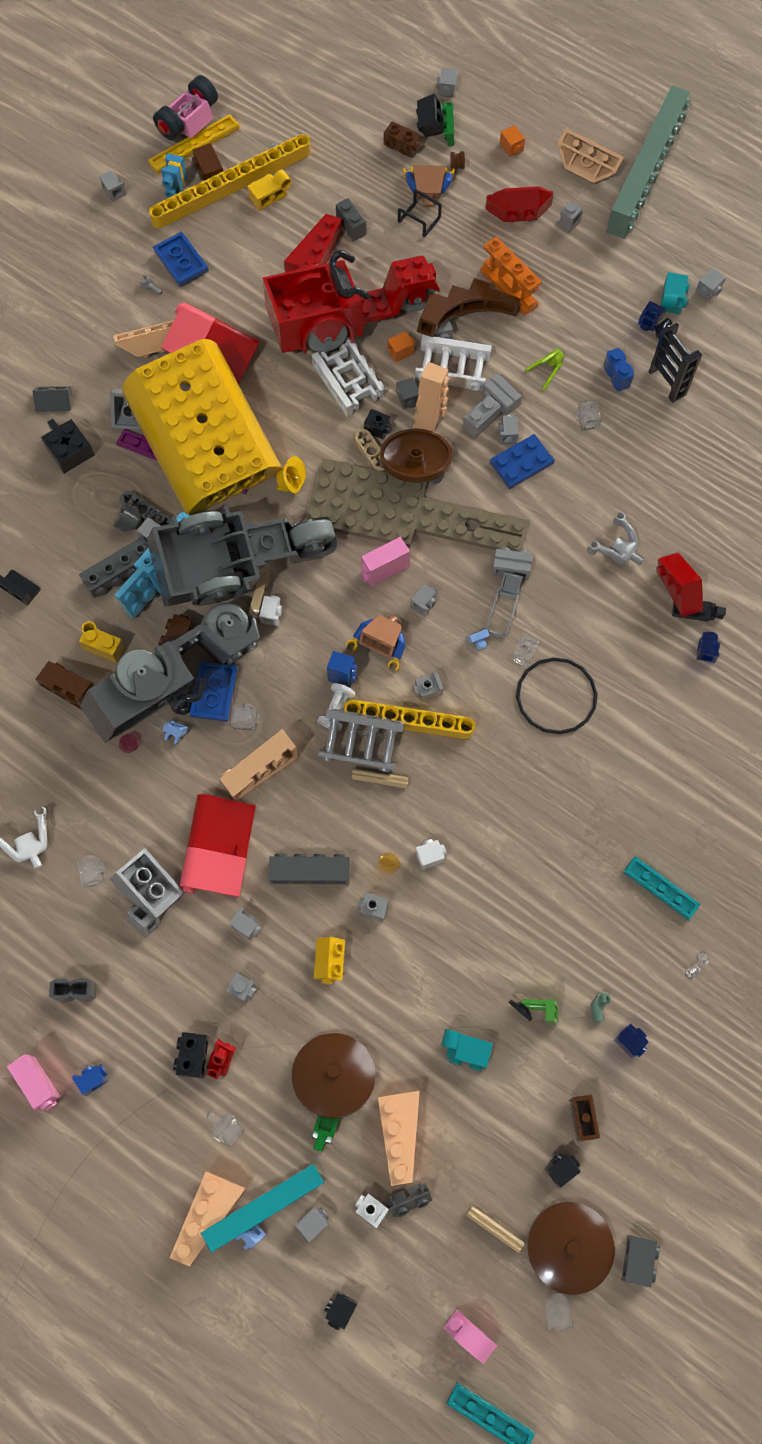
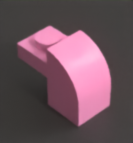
(470, 1337)

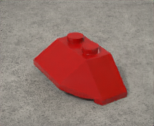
(519, 203)

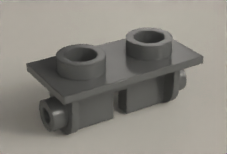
(401, 1205)

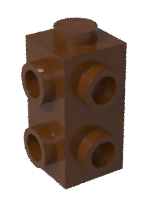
(402, 139)
(176, 628)

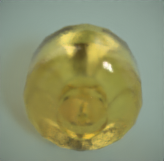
(389, 862)

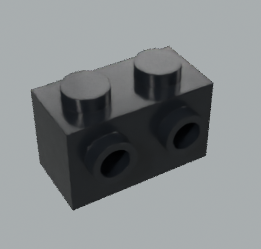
(429, 115)
(191, 1055)

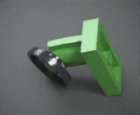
(547, 1005)

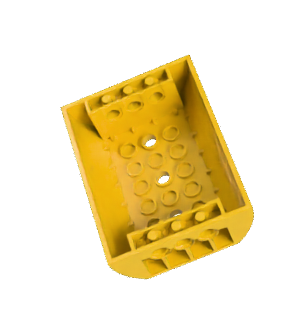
(185, 445)

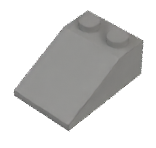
(147, 884)

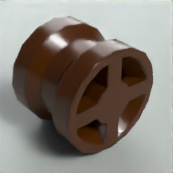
(457, 160)

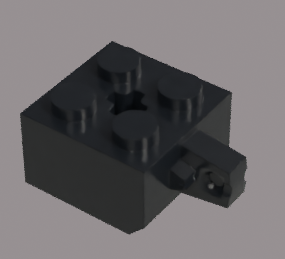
(67, 445)

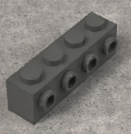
(114, 568)

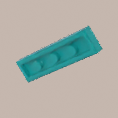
(662, 888)
(489, 1416)

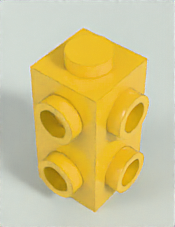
(329, 960)

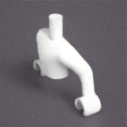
(27, 845)

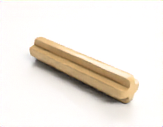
(380, 778)
(495, 1229)

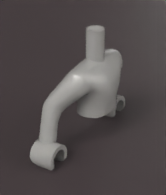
(621, 549)

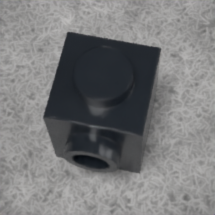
(378, 424)
(563, 1169)
(340, 1311)

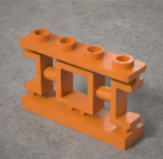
(510, 275)

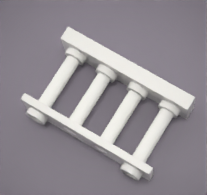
(460, 349)

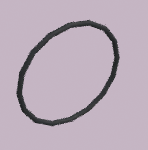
(550, 730)

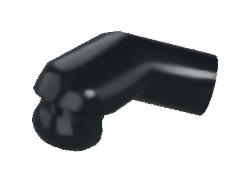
(661, 326)

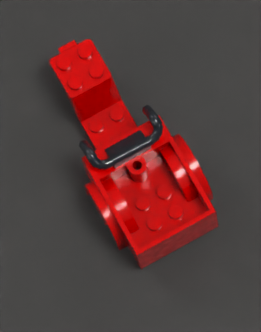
(321, 300)

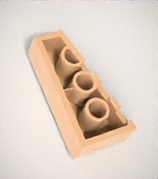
(432, 397)
(259, 765)
(399, 1131)
(211, 1204)

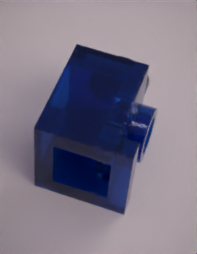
(648, 319)
(708, 647)

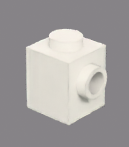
(430, 853)

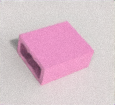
(385, 562)
(34, 1083)

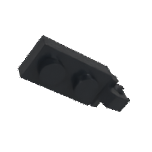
(709, 612)

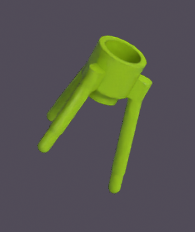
(552, 359)

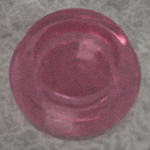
(128, 743)

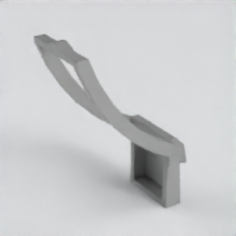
(509, 588)

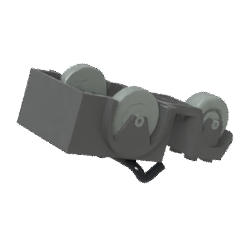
(219, 554)
(151, 681)

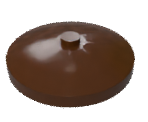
(416, 455)
(333, 1075)
(570, 1248)

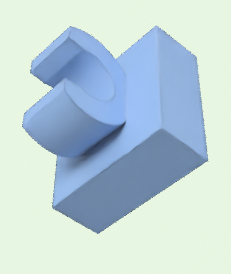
(478, 638)
(175, 729)
(252, 1237)

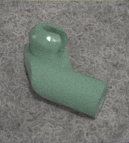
(598, 1005)

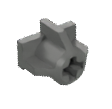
(128, 518)

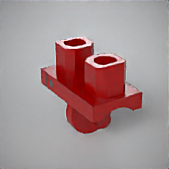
(220, 1059)

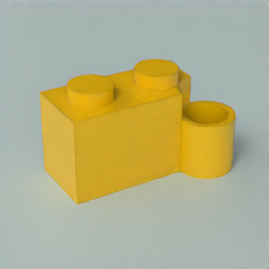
(269, 189)
(101, 642)

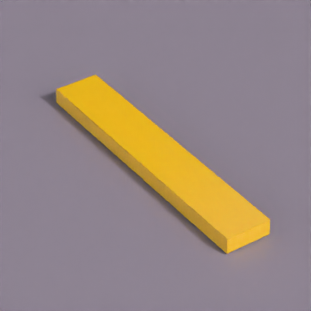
(205, 136)

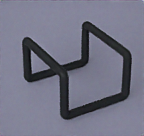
(406, 213)

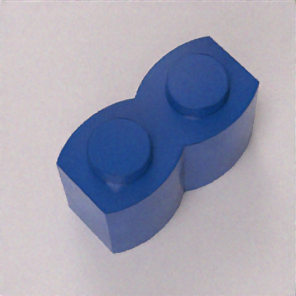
(618, 369)

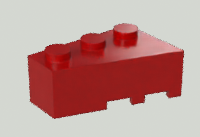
(682, 583)

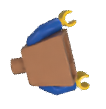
(429, 180)
(381, 636)

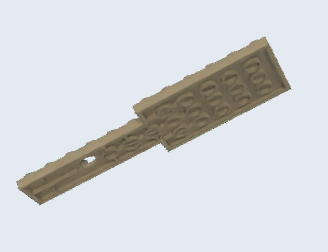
(387, 508)

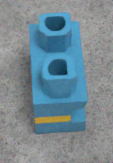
(174, 175)

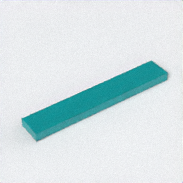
(261, 1208)

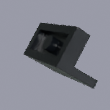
(19, 587)

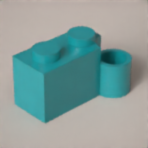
(674, 293)
(466, 1050)

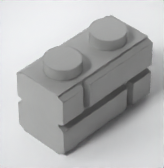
(503, 393)
(481, 416)
(513, 562)

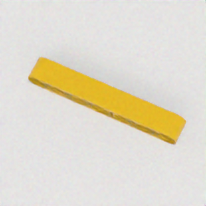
(419, 716)

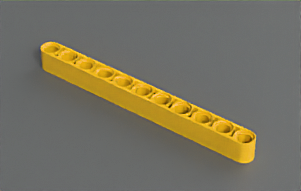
(229, 181)

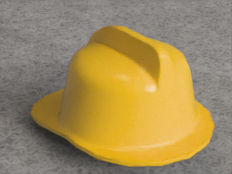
(291, 476)

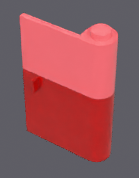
(195, 324)
(217, 846)

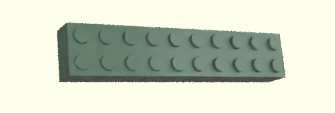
(648, 162)

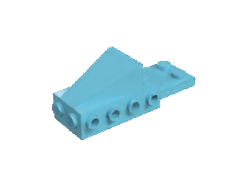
(142, 584)

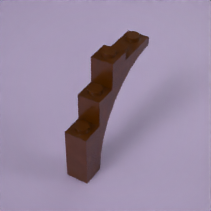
(461, 301)

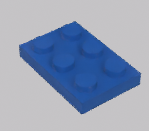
(180, 258)
(521, 461)
(217, 691)

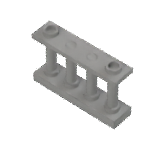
(354, 720)

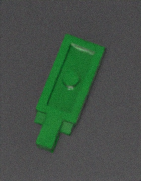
(447, 110)
(324, 1132)

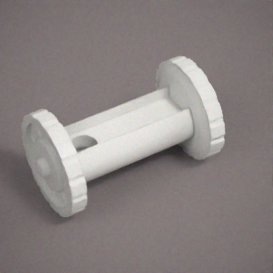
(340, 696)

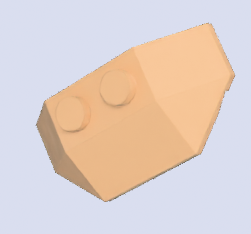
(587, 157)
(144, 340)

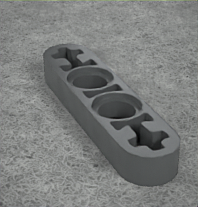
(139, 502)

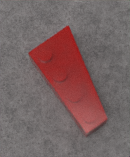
(316, 245)

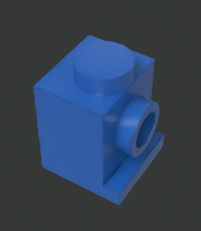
(91, 1079)

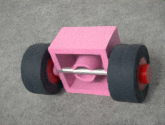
(188, 112)

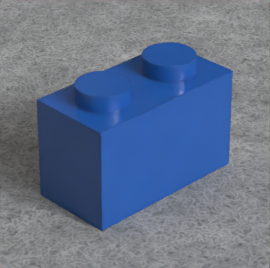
(342, 669)

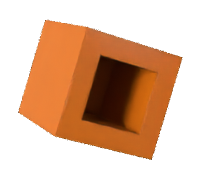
(512, 141)
(401, 346)

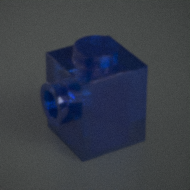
(632, 1041)

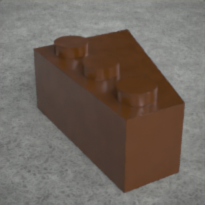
(64, 683)

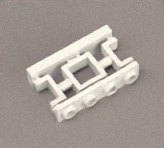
(337, 385)

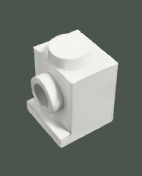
(270, 611)
(379, 1213)

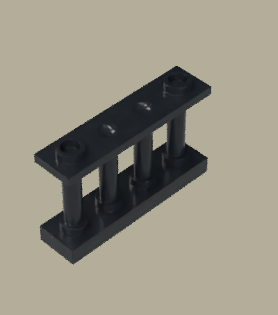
(687, 365)

